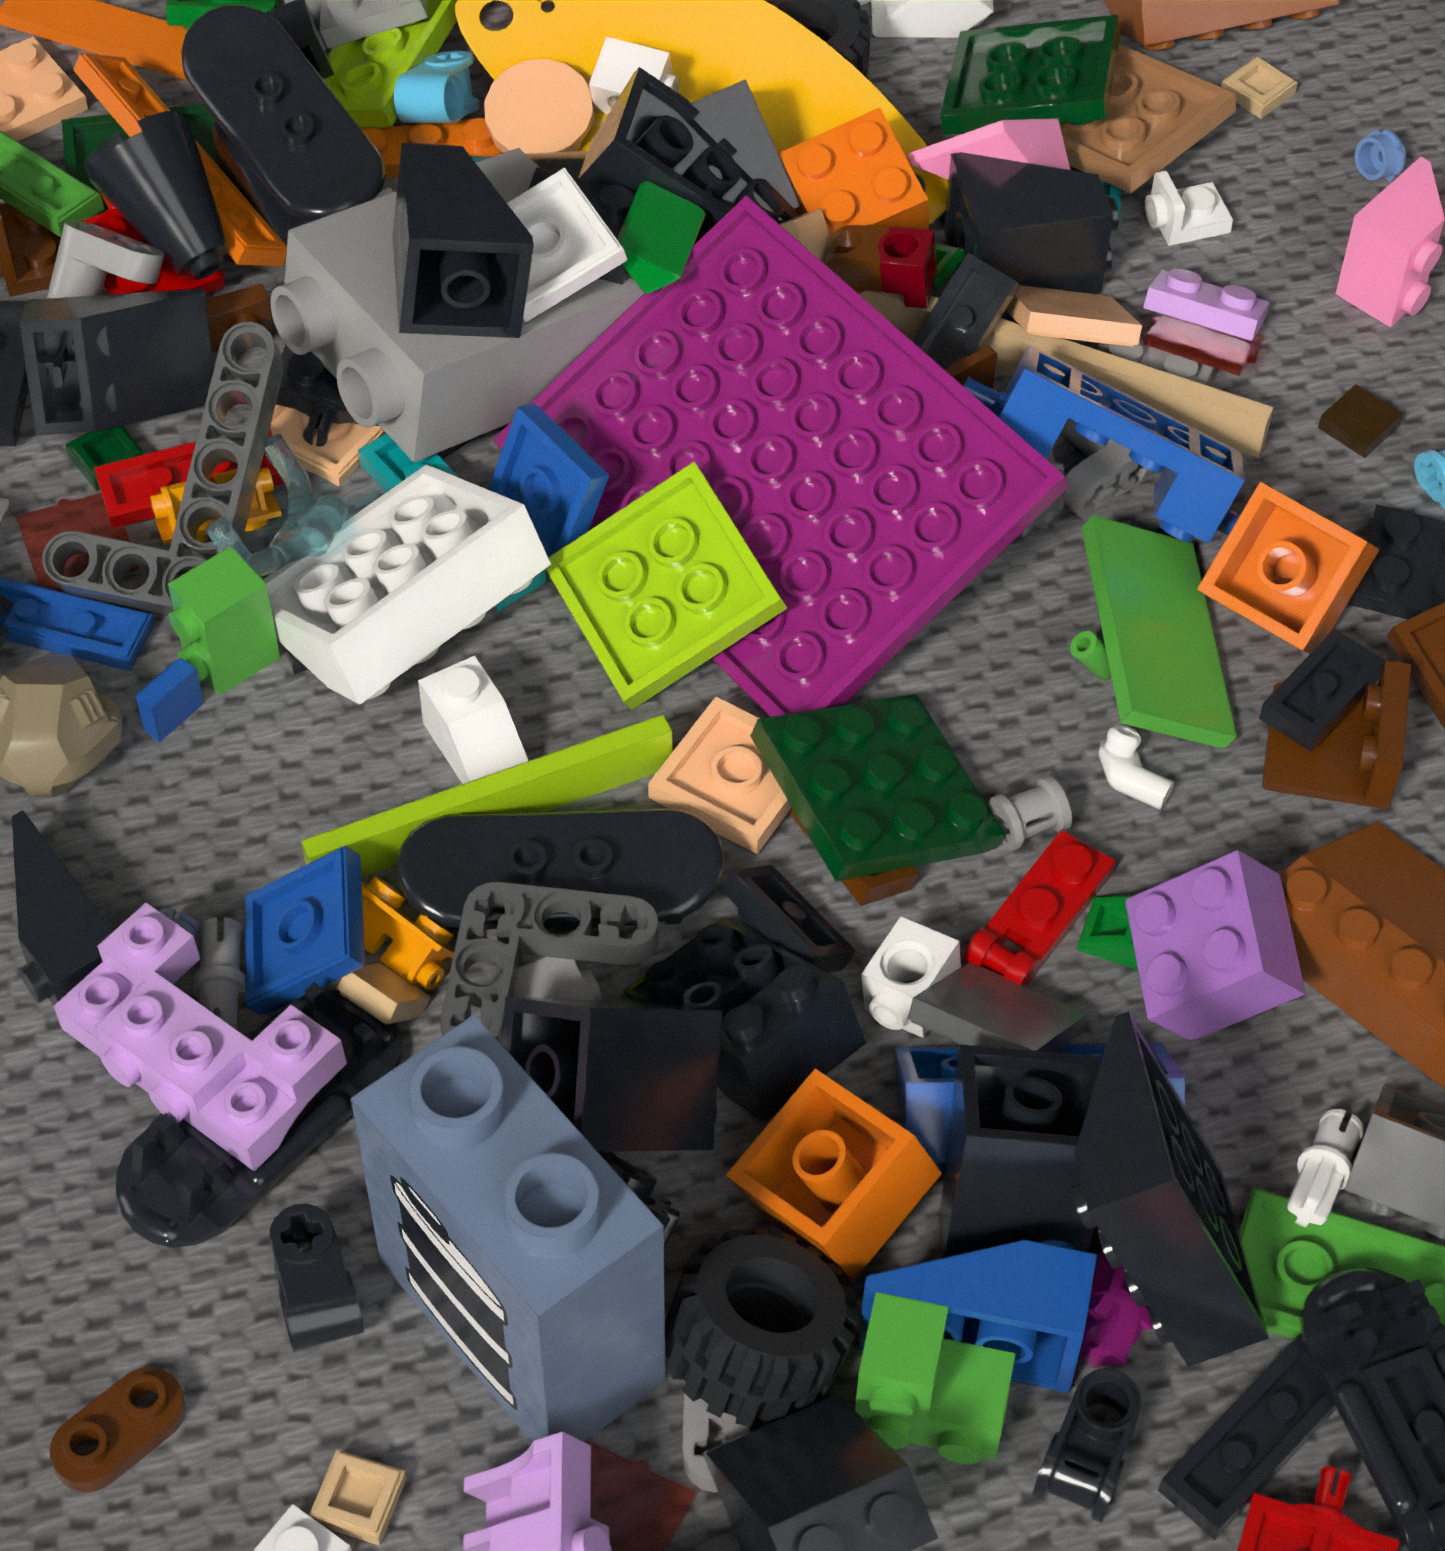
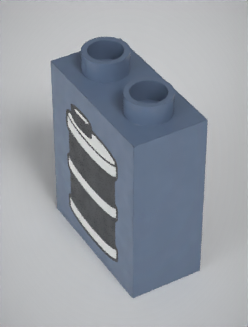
(513, 1235)

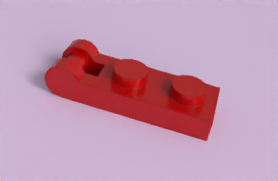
(1041, 909)

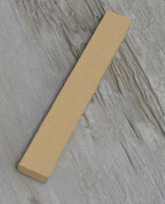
(1214, 412)

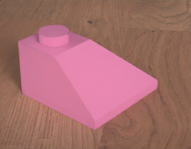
(1015, 140)

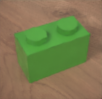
(223, 620)

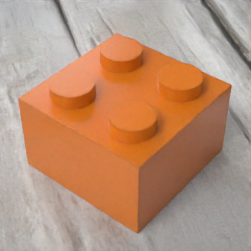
(857, 176)
(1287, 569)
(834, 1173)

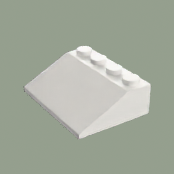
(403, 580)

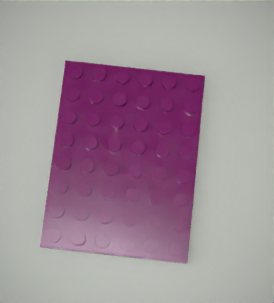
(826, 439)

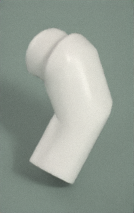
(1125, 769)

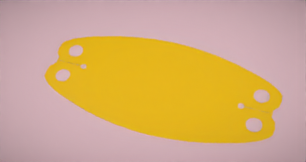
(711, 44)

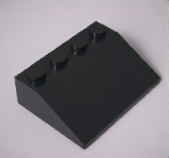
(1163, 1205)

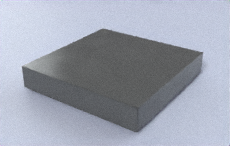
(992, 1011)

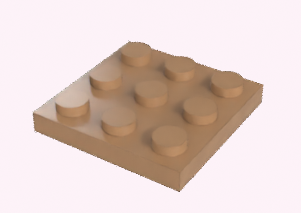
(1149, 121)

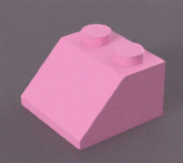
(1394, 247)

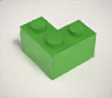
(929, 1386)

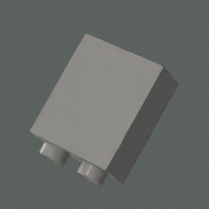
(424, 386)

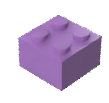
(1214, 946)

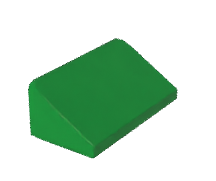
(658, 236)

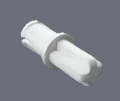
(1324, 1168)

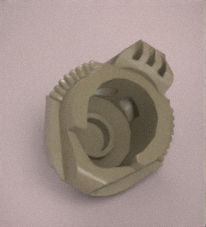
(54, 725)

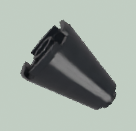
(163, 192)

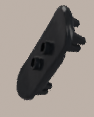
(280, 113)
(646, 854)
(188, 1189)
(1385, 1373)

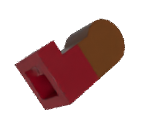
(885, 261)

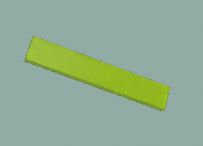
(524, 788)

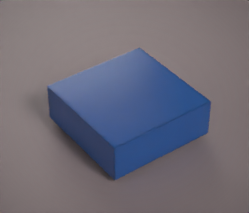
(169, 699)

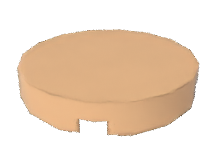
(539, 108)

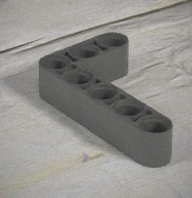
(201, 498)

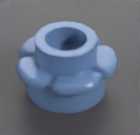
(1380, 155)

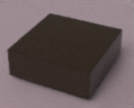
(1360, 420)

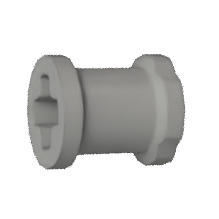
(1031, 812)

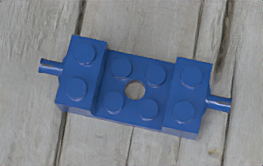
(1198, 472)

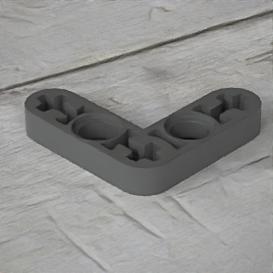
(523, 933)

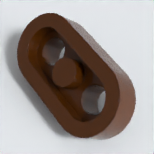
(120, 1428)

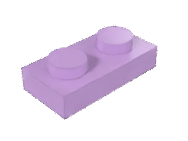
(1224, 309)

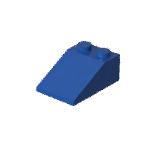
(1007, 1299)

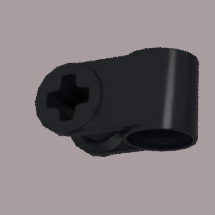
(313, 1284)
(1087, 1453)

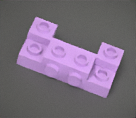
(184, 1054)
(539, 1501)

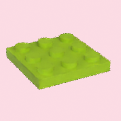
(663, 586)

